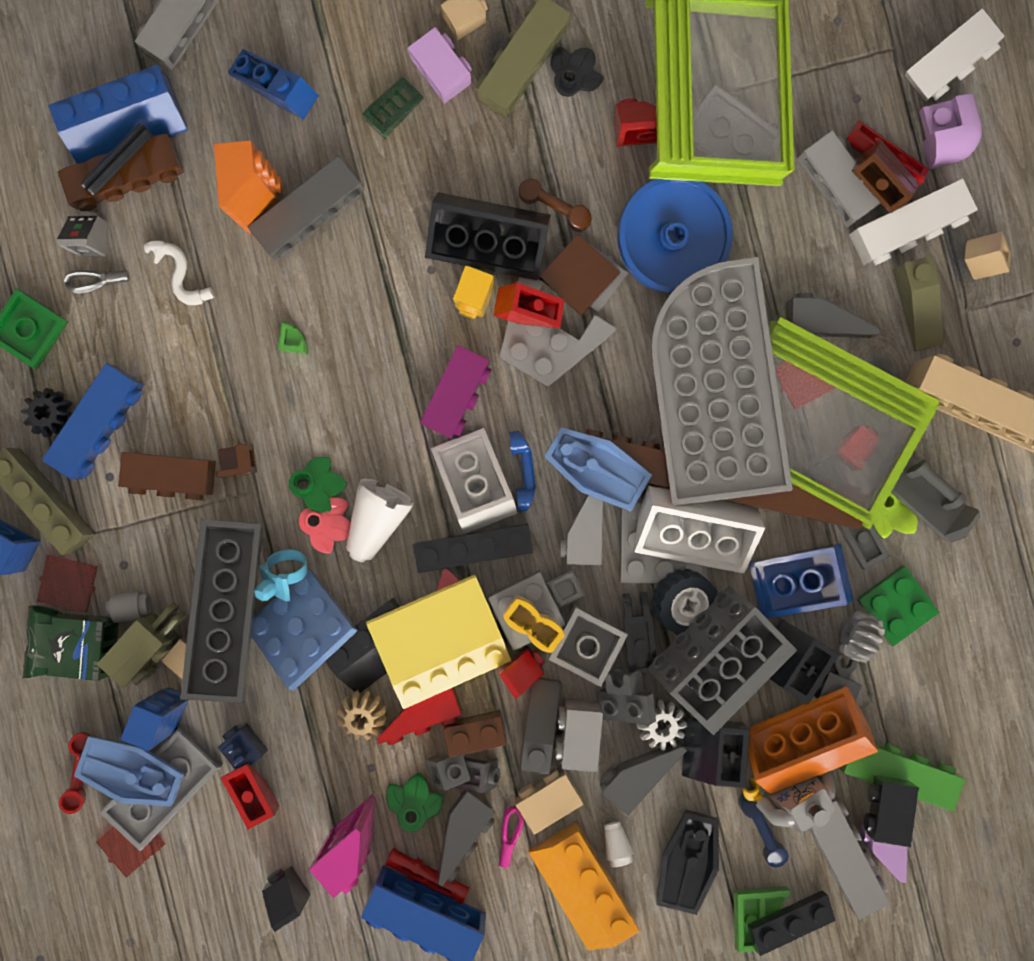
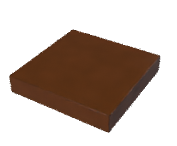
(579, 275)

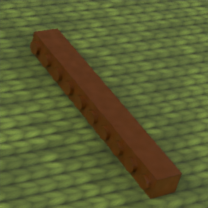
(794, 502)

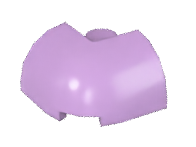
(951, 130)

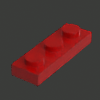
(864, 137)

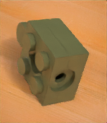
(142, 647)

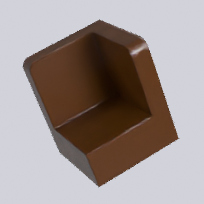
(237, 460)

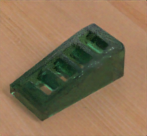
(378, 105)

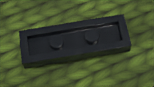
(791, 923)

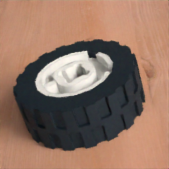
(673, 595)

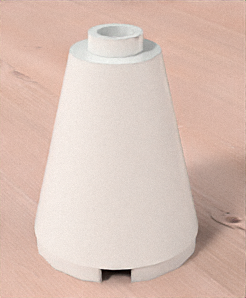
(375, 518)

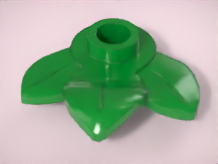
(321, 484)
(413, 798)

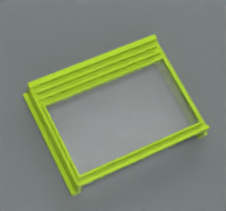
(723, 91)
(844, 421)

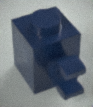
(242, 746)

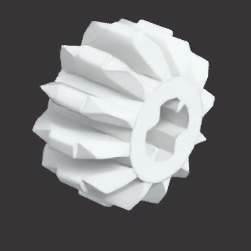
(672, 728)

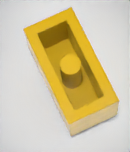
(473, 292)

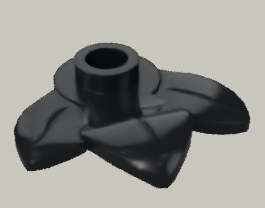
(577, 68)

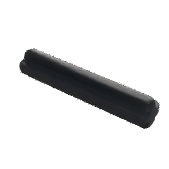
(116, 158)

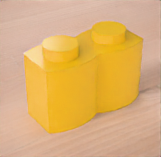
(541, 628)

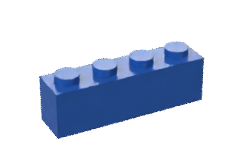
(93, 422)

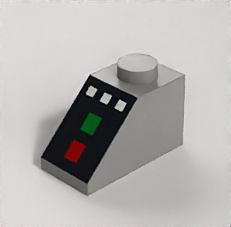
(85, 235)

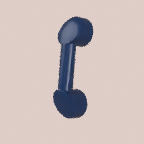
(774, 852)

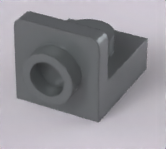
(448, 772)
(483, 775)

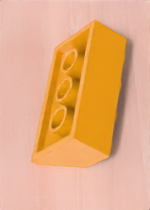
(584, 889)

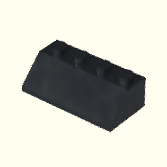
(487, 235)

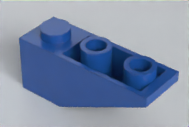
(274, 83)

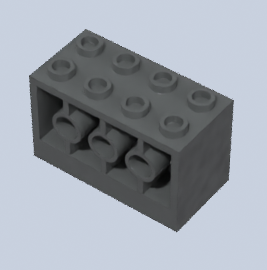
(721, 659)

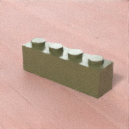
(523, 56)
(42, 502)

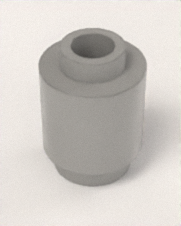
(128, 606)

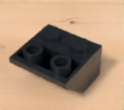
(807, 666)
(717, 757)

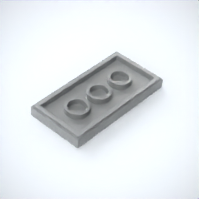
(143, 822)

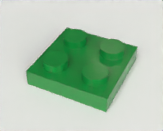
(29, 328)
(899, 604)

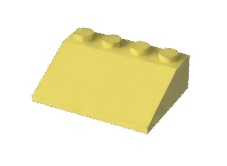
(438, 641)

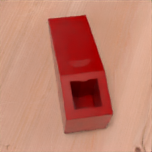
(418, 718)

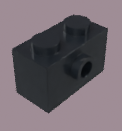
(891, 811)

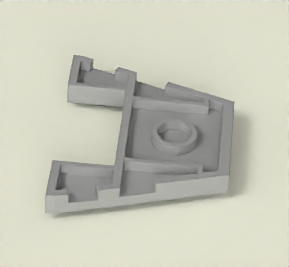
(547, 351)

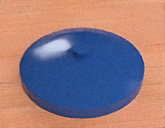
(673, 232)

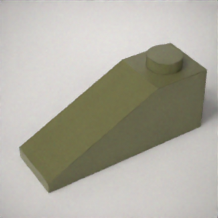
(921, 301)

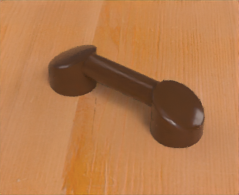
(579, 216)

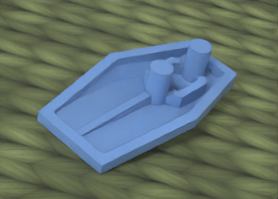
(598, 468)
(128, 773)

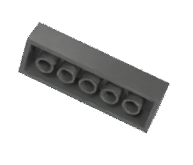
(222, 611)

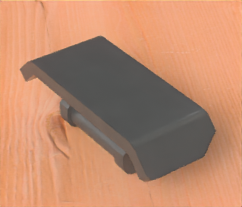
(935, 501)

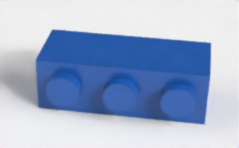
(154, 719)

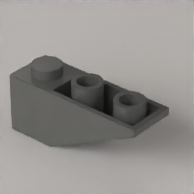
(463, 825)

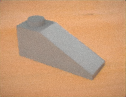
(584, 535)

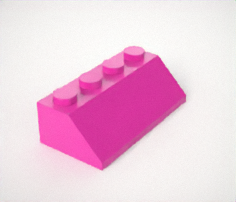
(346, 850)

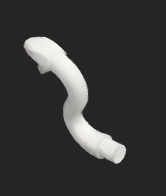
(194, 297)

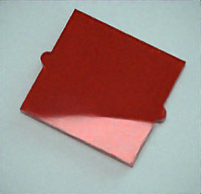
(67, 583)
(125, 854)

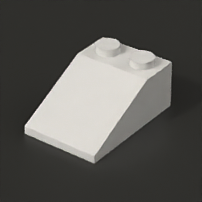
(474, 481)

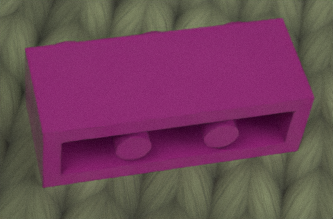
(456, 392)

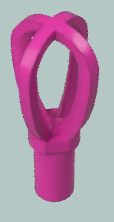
(509, 844)

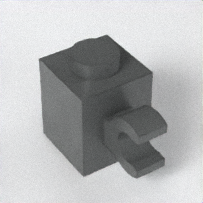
(839, 679)

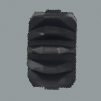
(37, 412)

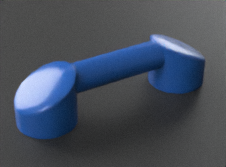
(526, 494)

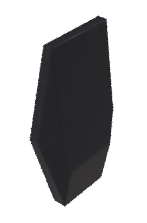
(689, 863)

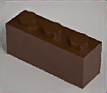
(166, 475)

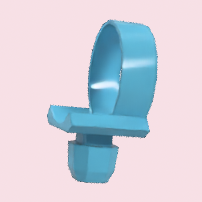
(278, 585)

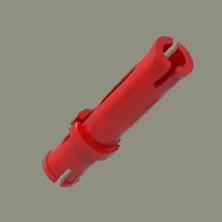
(416, 870)

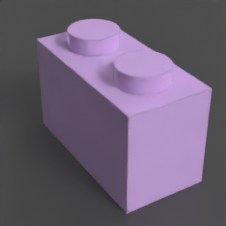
(440, 65)

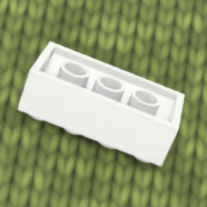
(698, 533)

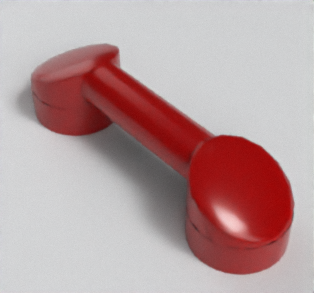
(75, 796)

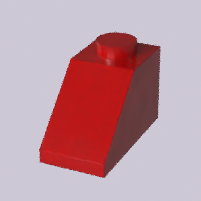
(528, 306)
(522, 671)
(250, 795)

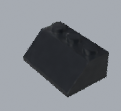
(358, 659)

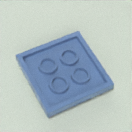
(302, 631)

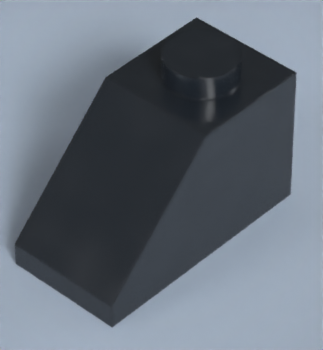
(284, 897)

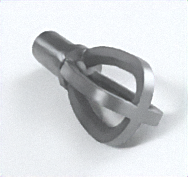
(105, 279)

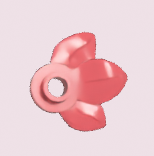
(331, 526)

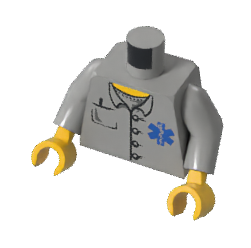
(797, 805)

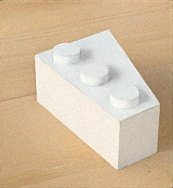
(955, 56)

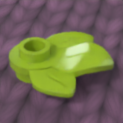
(895, 517)

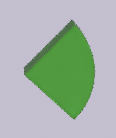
(292, 339)

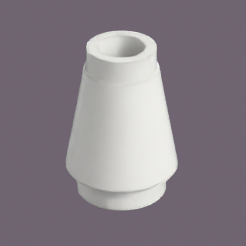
(617, 845)

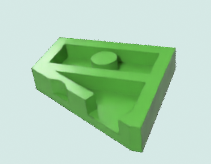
(751, 906)

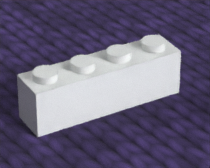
(912, 222)

